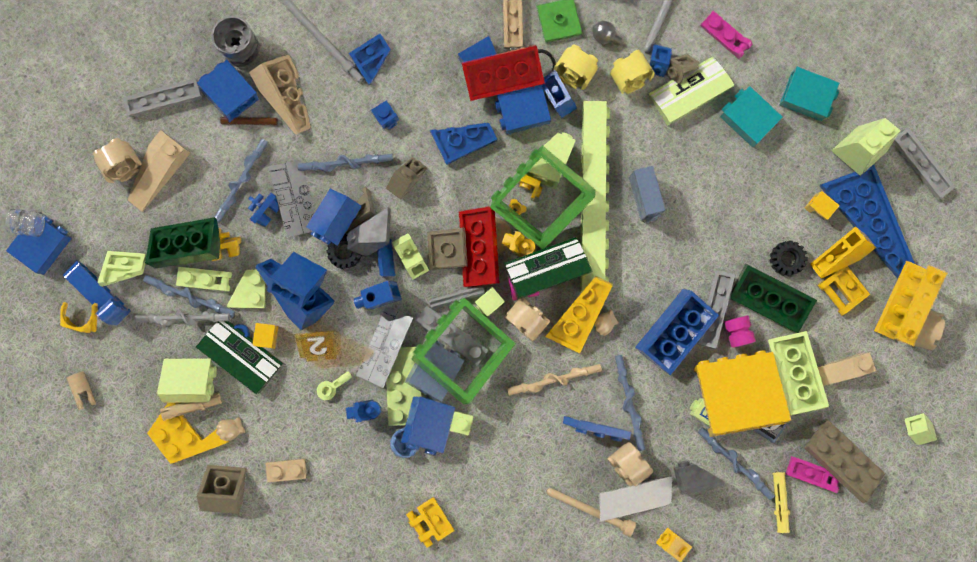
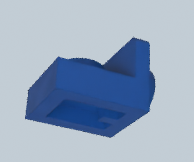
(660, 60)
(385, 115)

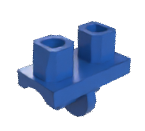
(259, 215)
(363, 410)

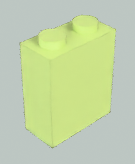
(186, 380)

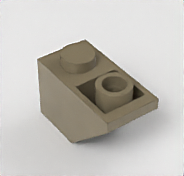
(406, 177)

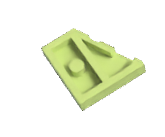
(121, 266)
(249, 292)

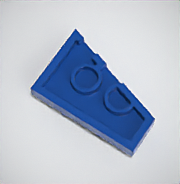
(462, 141)
(597, 429)

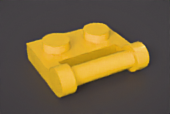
(849, 287)

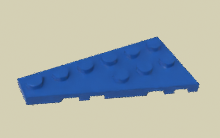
(868, 209)

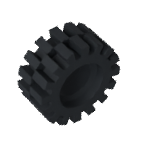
(793, 247)
(337, 261)

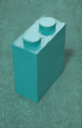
(810, 94)
(750, 116)

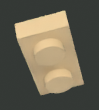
(286, 470)

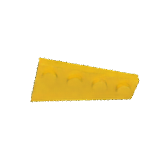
(580, 317)

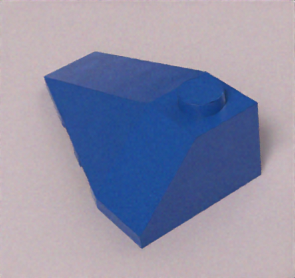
(311, 311)

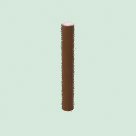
(250, 121)

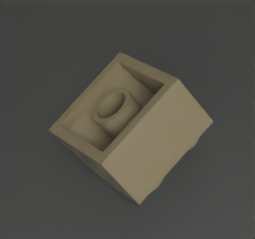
(222, 489)

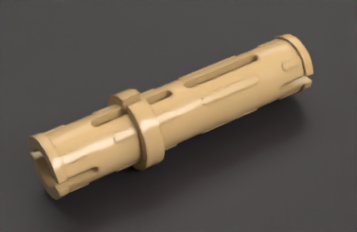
(184, 408)

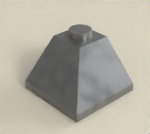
(371, 234)
(694, 478)

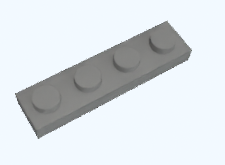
(162, 97)
(923, 163)
(718, 301)
(453, 336)

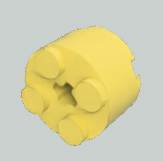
(576, 67)
(631, 72)

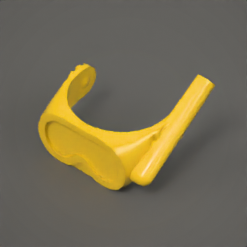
(90, 326)

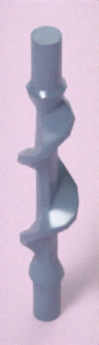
(343, 160)
(245, 177)
(194, 301)
(628, 403)
(732, 456)

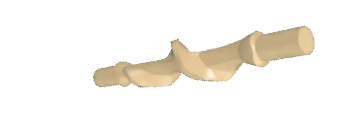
(551, 378)

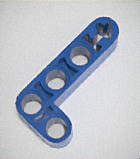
(109, 306)

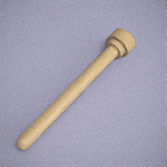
(625, 526)

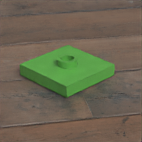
(559, 20)

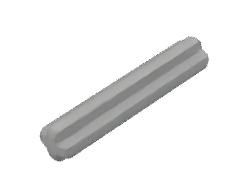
(450, 298)

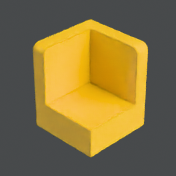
(822, 205)
(265, 335)

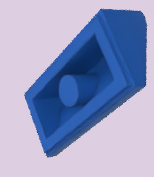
(386, 260)

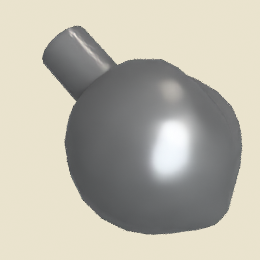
(605, 32)

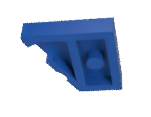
(370, 57)

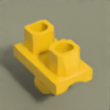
(231, 244)
(519, 244)

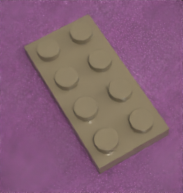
(845, 461)

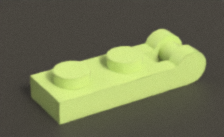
(203, 279)

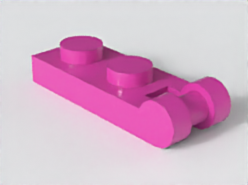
(726, 34)
(812, 474)

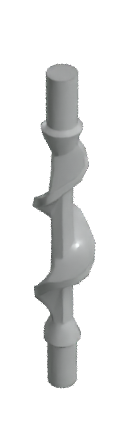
(190, 320)

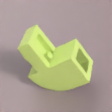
(410, 256)

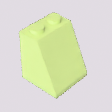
(866, 144)
(561, 147)

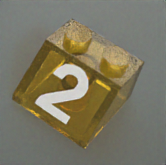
(319, 345)

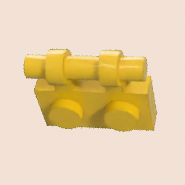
(434, 518)

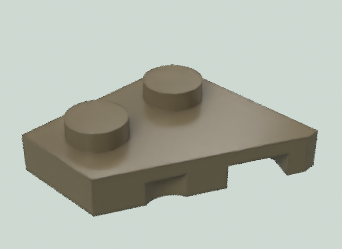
(365, 211)

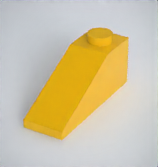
(846, 251)

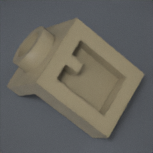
(681, 65)

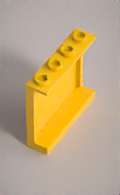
(742, 393)

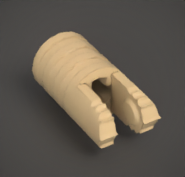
(78, 385)

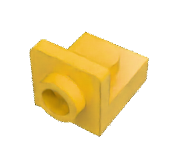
(529, 182)
(673, 545)

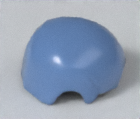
(398, 448)

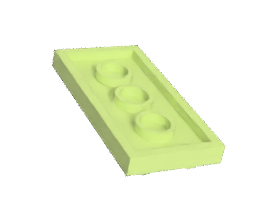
(398, 392)

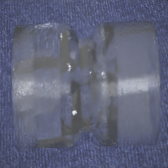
(22, 222)

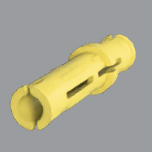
(781, 502)

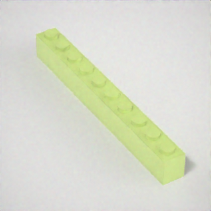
(594, 173)

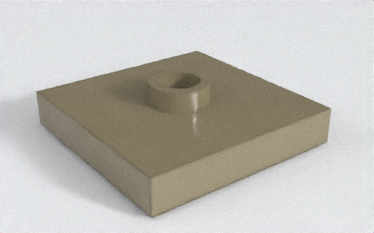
(447, 249)

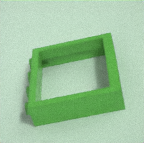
(563, 220)
(432, 336)

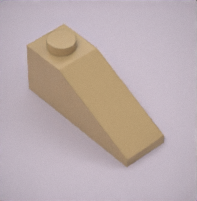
(846, 368)

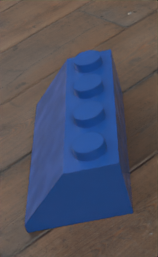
(677, 331)

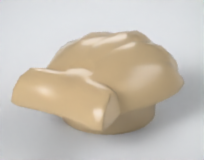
(605, 322)
(229, 429)

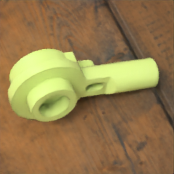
(327, 390)

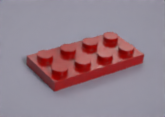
(503, 72)
(481, 247)

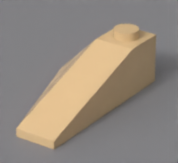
(278, 85)
(158, 166)

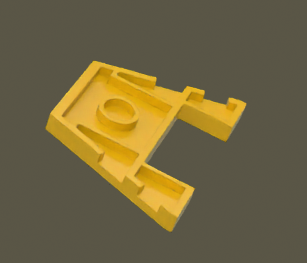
(179, 439)

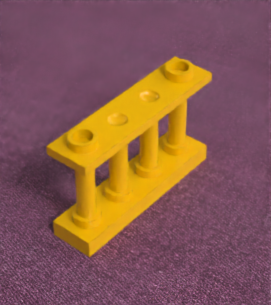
(910, 302)

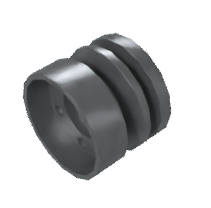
(234, 31)

